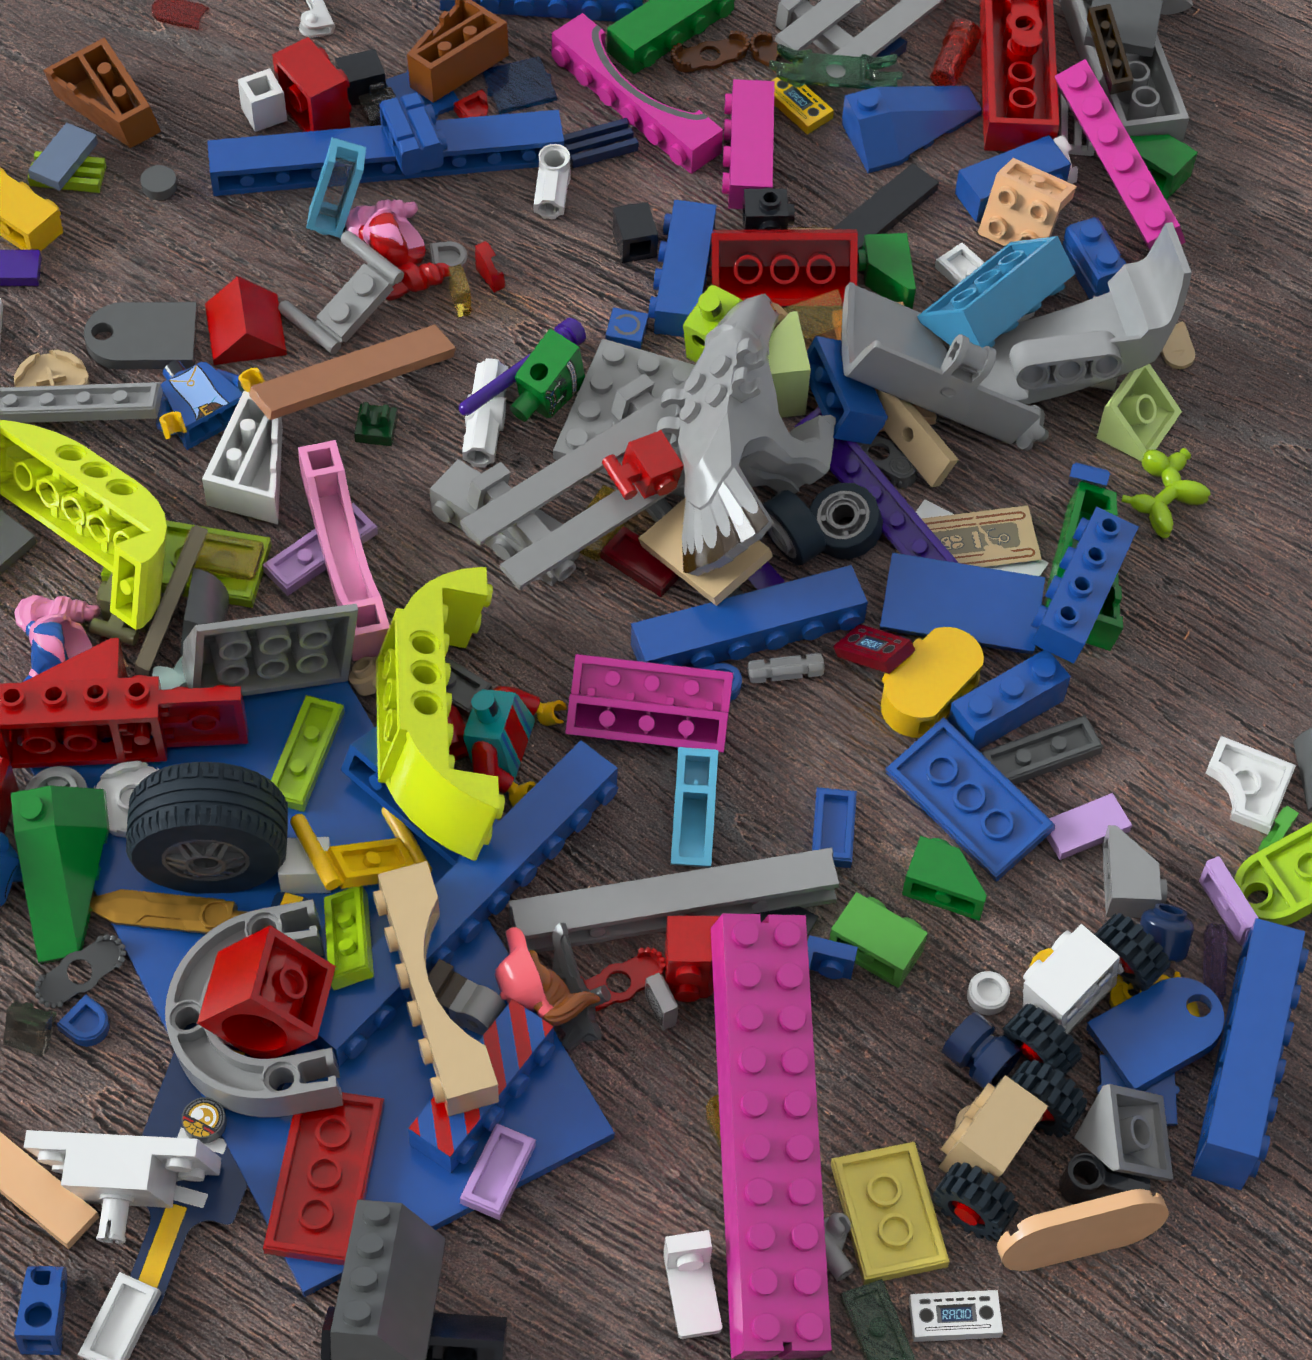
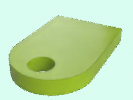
(1283, 873)

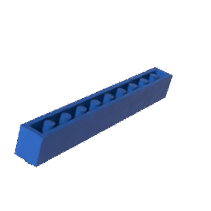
(298, 157)
(475, 890)

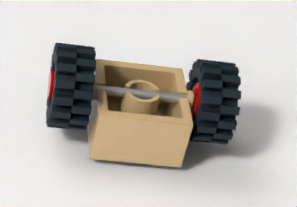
(991, 1137)

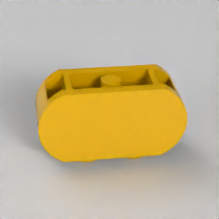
(930, 679)

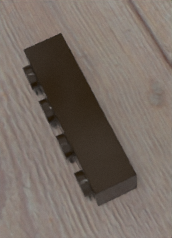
(1110, 49)

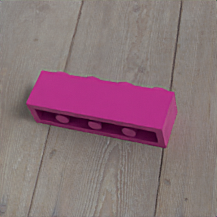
(749, 137)

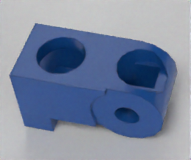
(41, 1311)

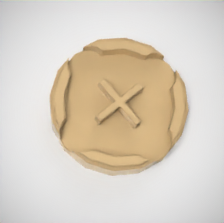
(51, 370)

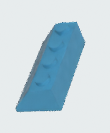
(1000, 292)

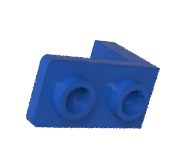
(831, 958)

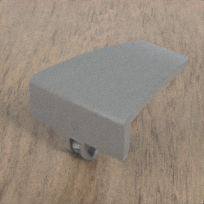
(905, 359)

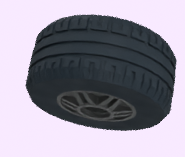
(207, 828)

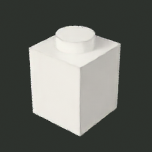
(262, 100)
(297, 871)

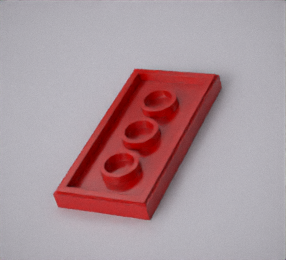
(322, 1179)

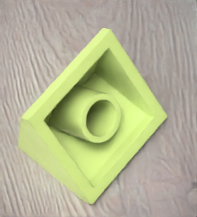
(1138, 414)

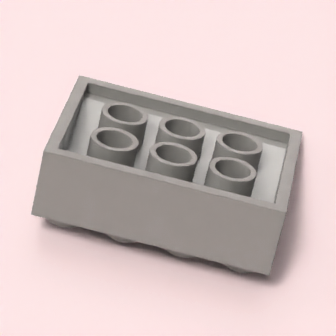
(272, 651)

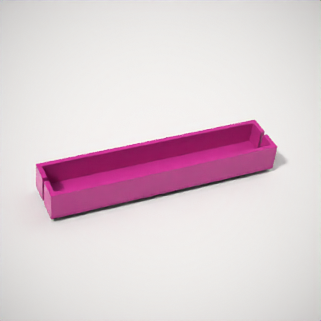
(769, 1138)

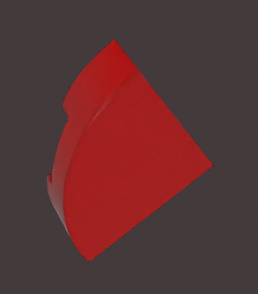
(472, 105)
(486, 268)

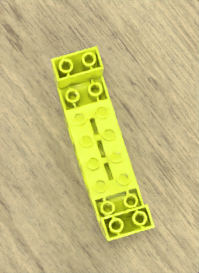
(413, 712)

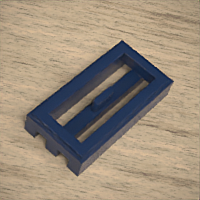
(597, 138)

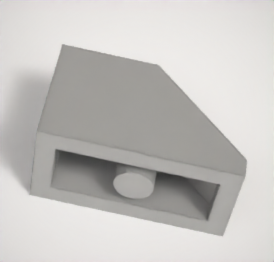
(1130, 876)

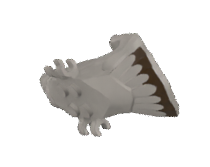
(737, 439)

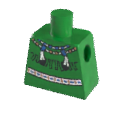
(548, 377)

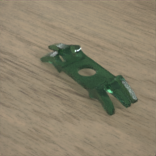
(859, 71)

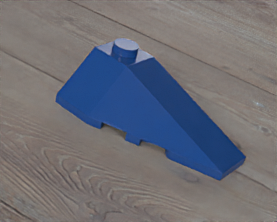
(897, 121)

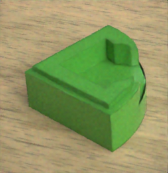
(1282, 827)

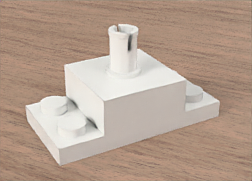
(122, 1170)

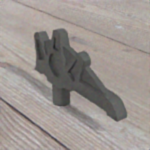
(583, 1026)

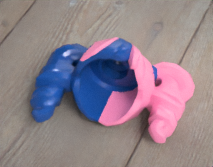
(54, 629)

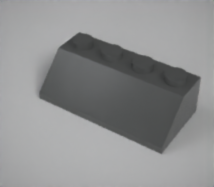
(387, 1285)

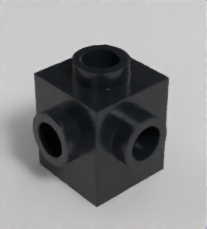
(767, 209)

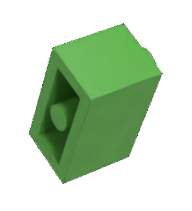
(884, 940)

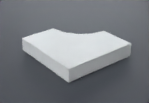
(1252, 780)

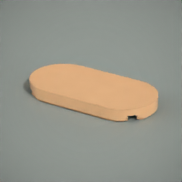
(1083, 1229)

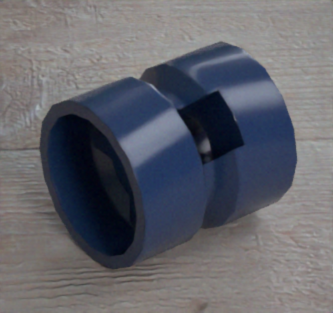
(977, 1047)

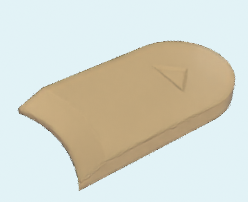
(1179, 349)

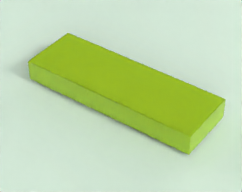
(307, 750)
(348, 936)

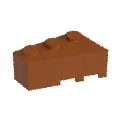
(457, 49)
(103, 92)

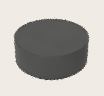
(158, 182)

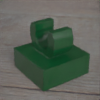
(376, 424)

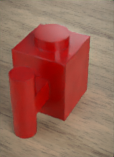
(648, 464)

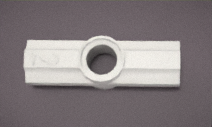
(487, 421)

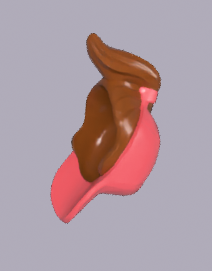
(536, 986)

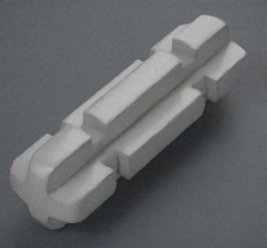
(785, 668)

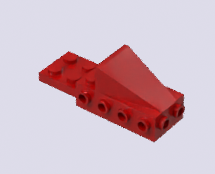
(96, 700)

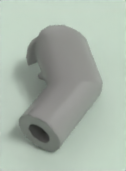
(835, 1235)

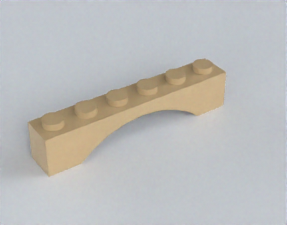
(459, 1061)

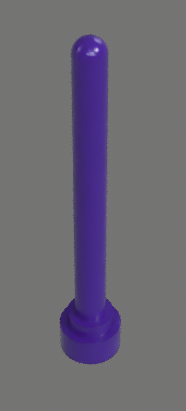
(569, 328)

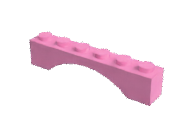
(341, 544)

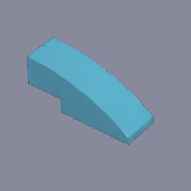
(694, 807)

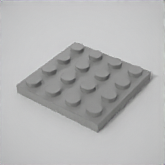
(609, 371)

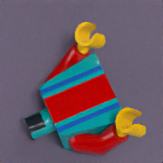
(500, 732)

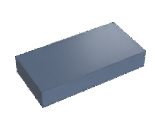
(63, 156)

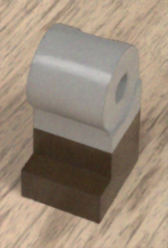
(463, 1000)

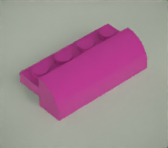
(649, 703)

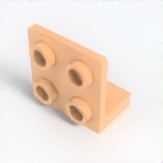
(1023, 204)

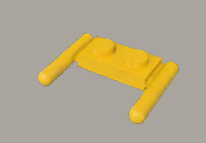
(359, 862)

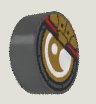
(204, 1120)

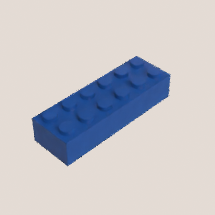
(1250, 1055)

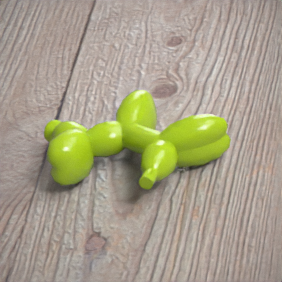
(1184, 491)

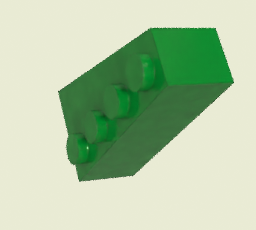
(1082, 504)

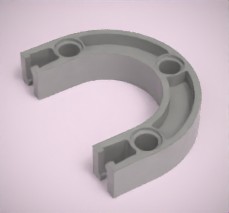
(224, 1075)

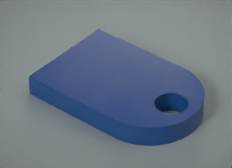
(1156, 1033)

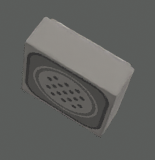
(661, 1001)

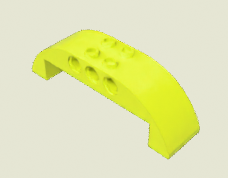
(90, 508)

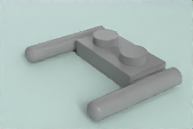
(353, 302)

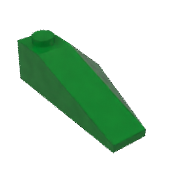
(59, 855)

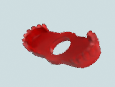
(1025, 42)
(637, 969)

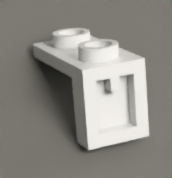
(692, 1284)

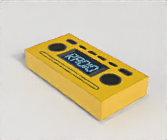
(801, 106)

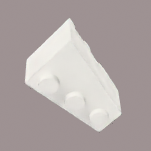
(247, 464)

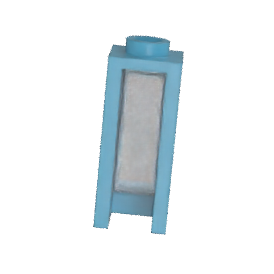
(336, 187)

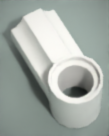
(552, 181)

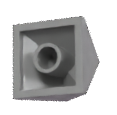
(1128, 1132)

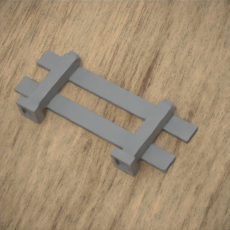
(818, 24)
(513, 509)

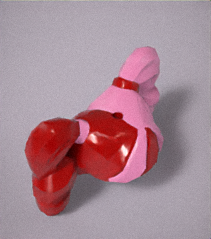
(393, 236)

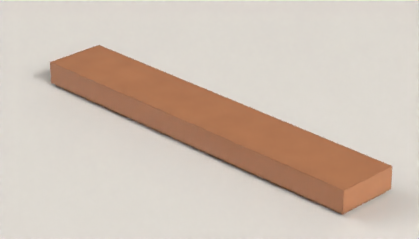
(351, 372)

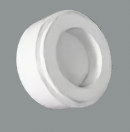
(988, 993)

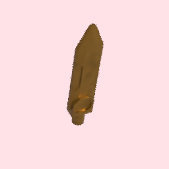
(163, 910)

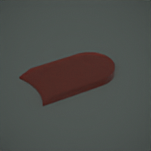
(178, 12)

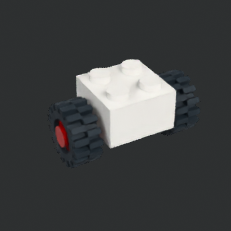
(1075, 981)

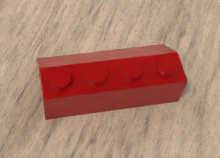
(784, 263)

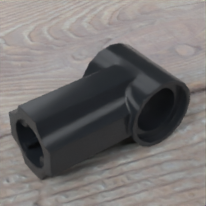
(1102, 1180)

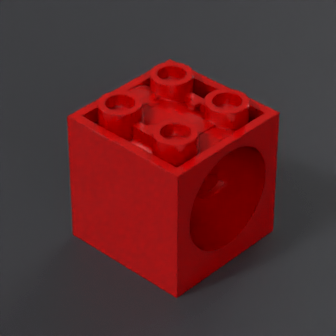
(266, 994)

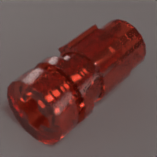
(957, 48)

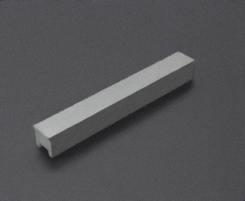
(644, 904)

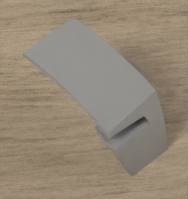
(1098, 336)

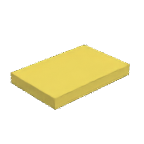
(889, 1213)

